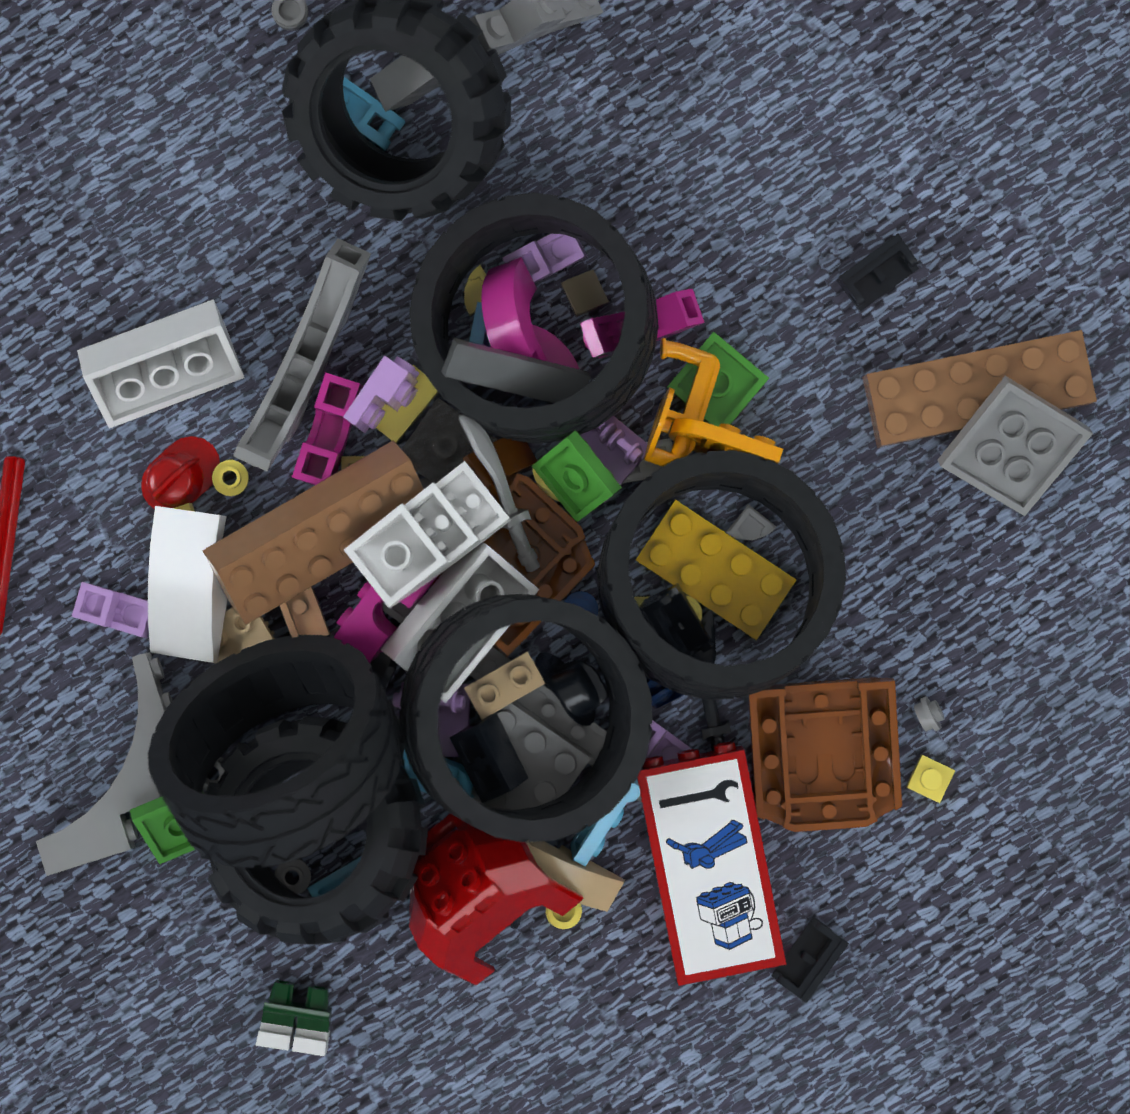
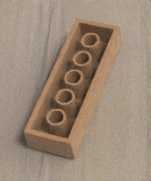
(947, 392)
(308, 534)

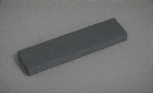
(512, 372)

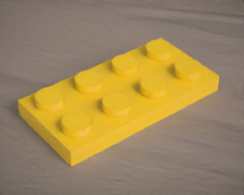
(716, 569)

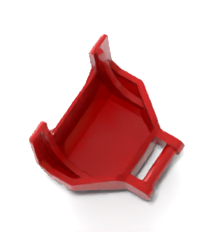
(472, 891)

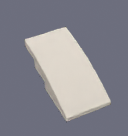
(427, 535)
(183, 591)

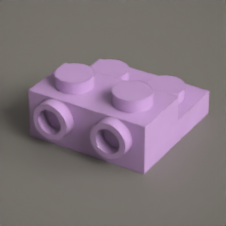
(389, 384)

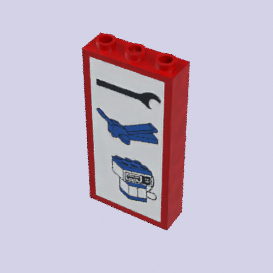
(710, 863)

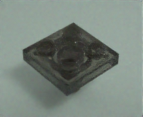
(438, 442)

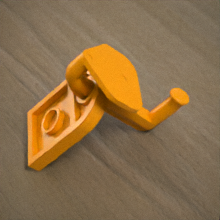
(688, 429)

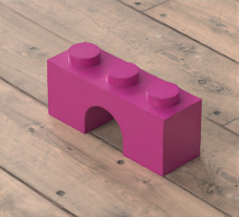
(330, 431)
(366, 625)

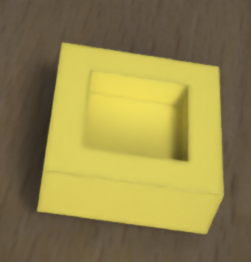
(930, 778)

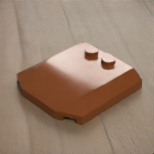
(559, 548)
(826, 753)

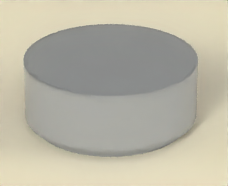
(290, 13)

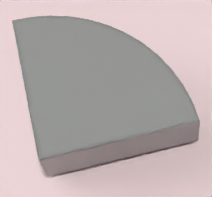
(750, 525)

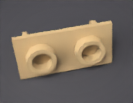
(504, 685)

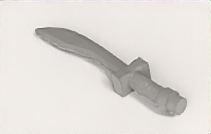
(488, 456)

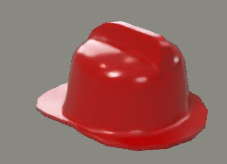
(180, 473)

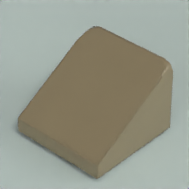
(584, 293)

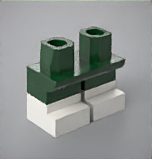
(280, 1017)

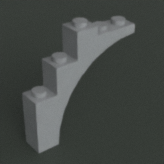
(502, 29)
(306, 356)
(105, 826)

